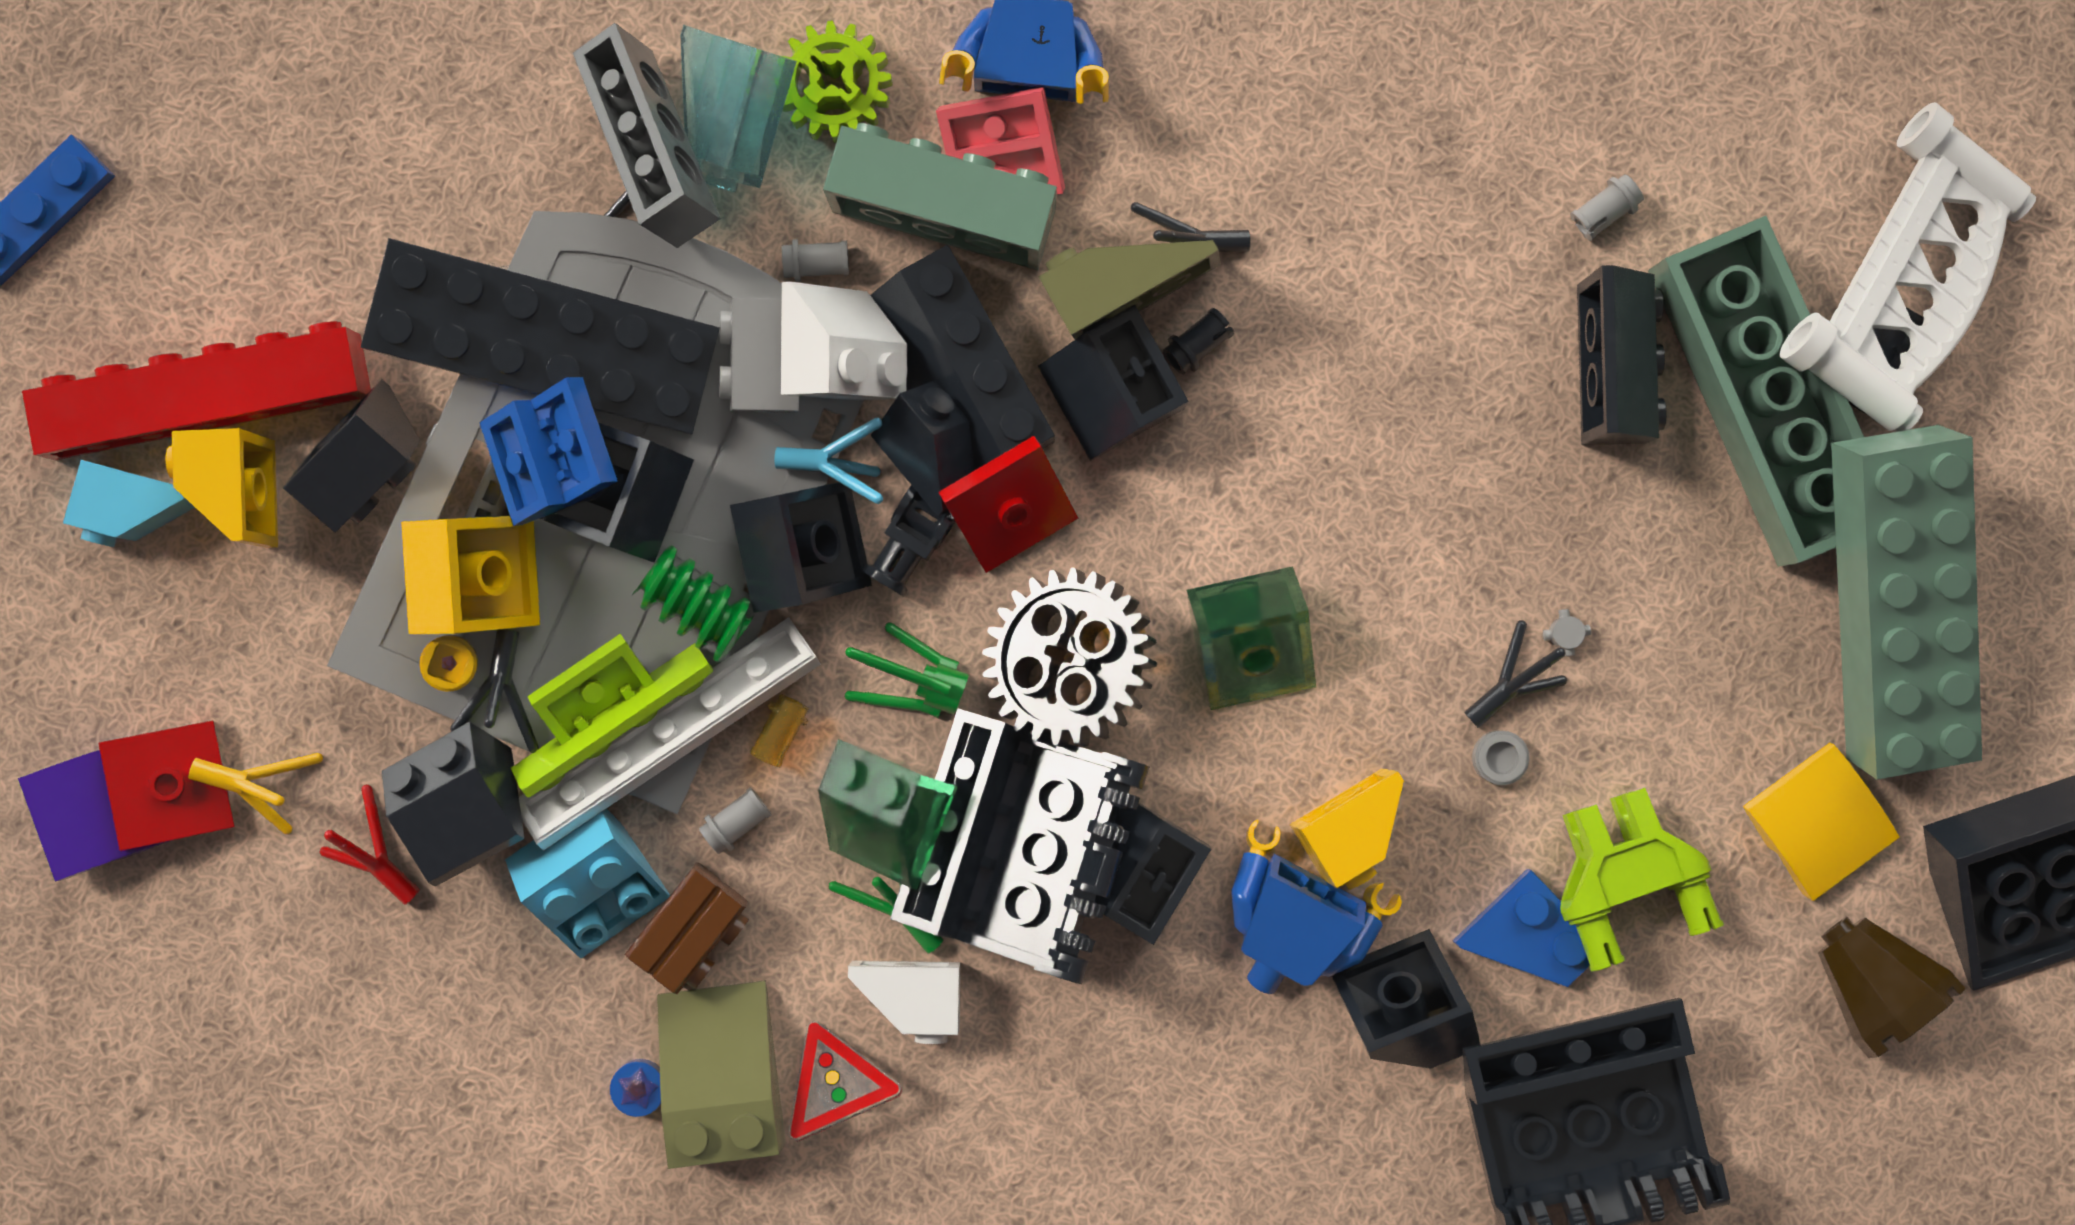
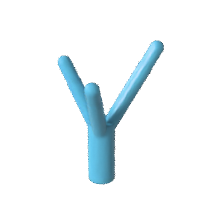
(836, 468)

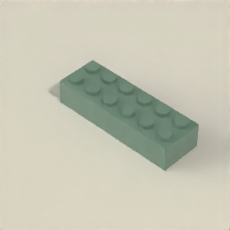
(1731, 314)
(1908, 600)

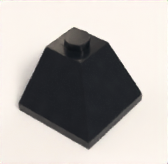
(1408, 1004)

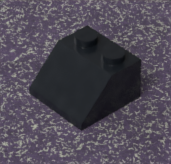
(356, 460)
(636, 508)
(800, 546)
(454, 802)

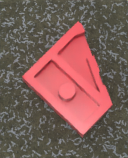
(1007, 129)

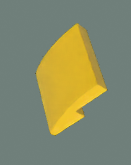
(1821, 821)

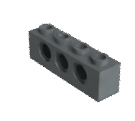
(646, 136)

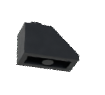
(927, 441)

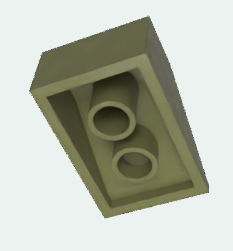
(1111, 279)
(718, 1075)

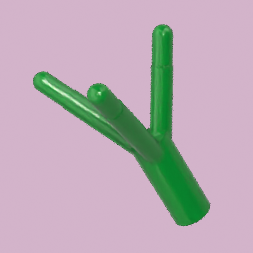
(927, 941)

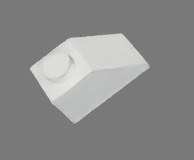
(913, 995)

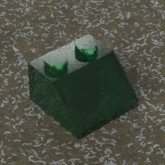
(1252, 637)
(882, 811)

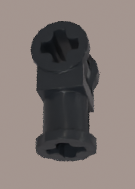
(913, 535)

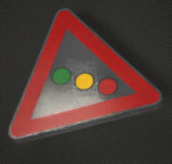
(835, 1084)

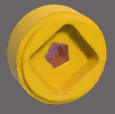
(448, 663)

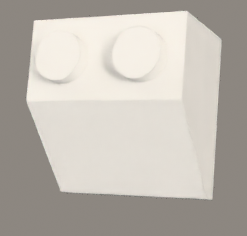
(839, 345)

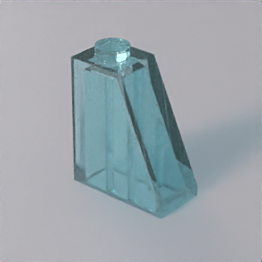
(731, 105)

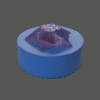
(636, 1088)

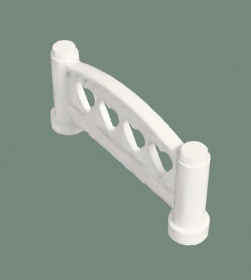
(1846, 348)

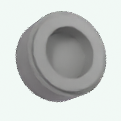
(1500, 757)

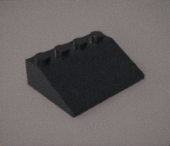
(2008, 882)

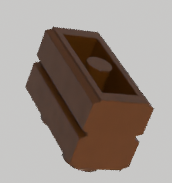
(688, 929)

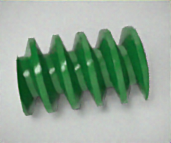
(694, 603)

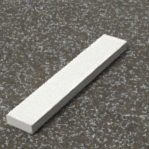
(677, 729)

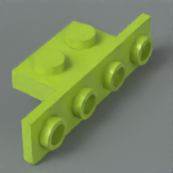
(599, 703)

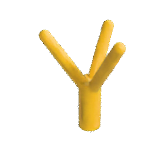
(255, 795)

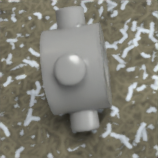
(1567, 632)

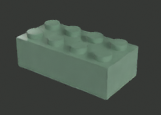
(940, 195)

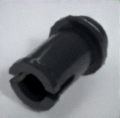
(1197, 341)

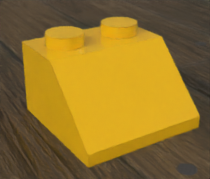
(228, 480)
(469, 575)
(1352, 829)

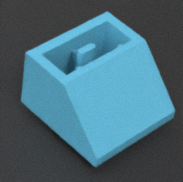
(587, 883)

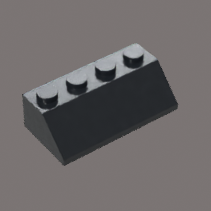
(961, 350)

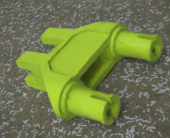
(1622, 871)

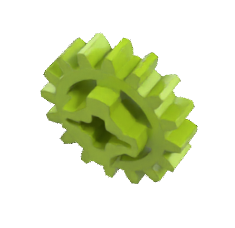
(848, 64)

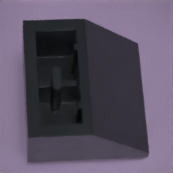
(1113, 383)
(1152, 873)

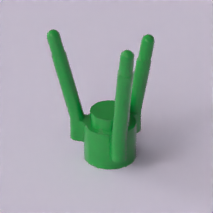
(939, 686)

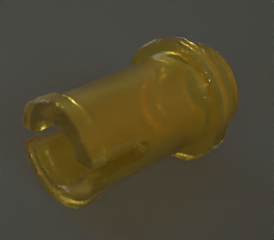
(780, 730)

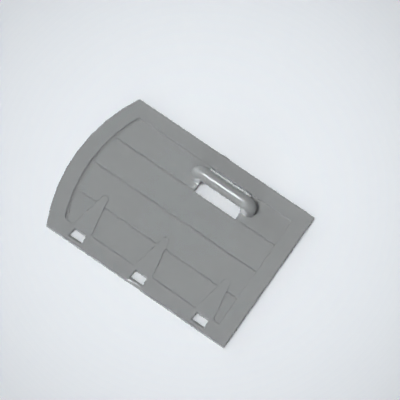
(580, 581)

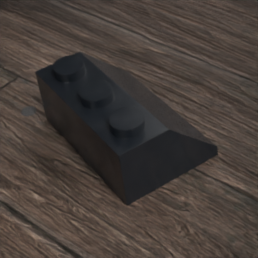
(1620, 357)

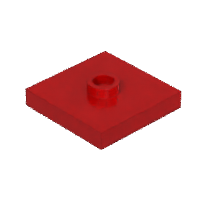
(1009, 504)
(152, 790)

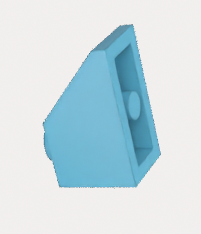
(120, 504)

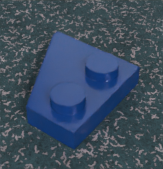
(1527, 933)

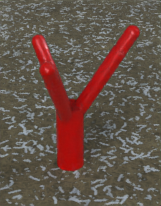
(380, 866)

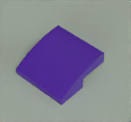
(74, 816)

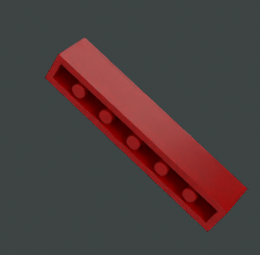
(196, 392)

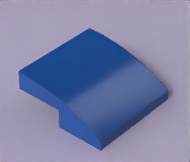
(548, 451)

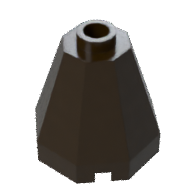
(1883, 984)

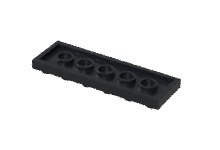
(538, 333)

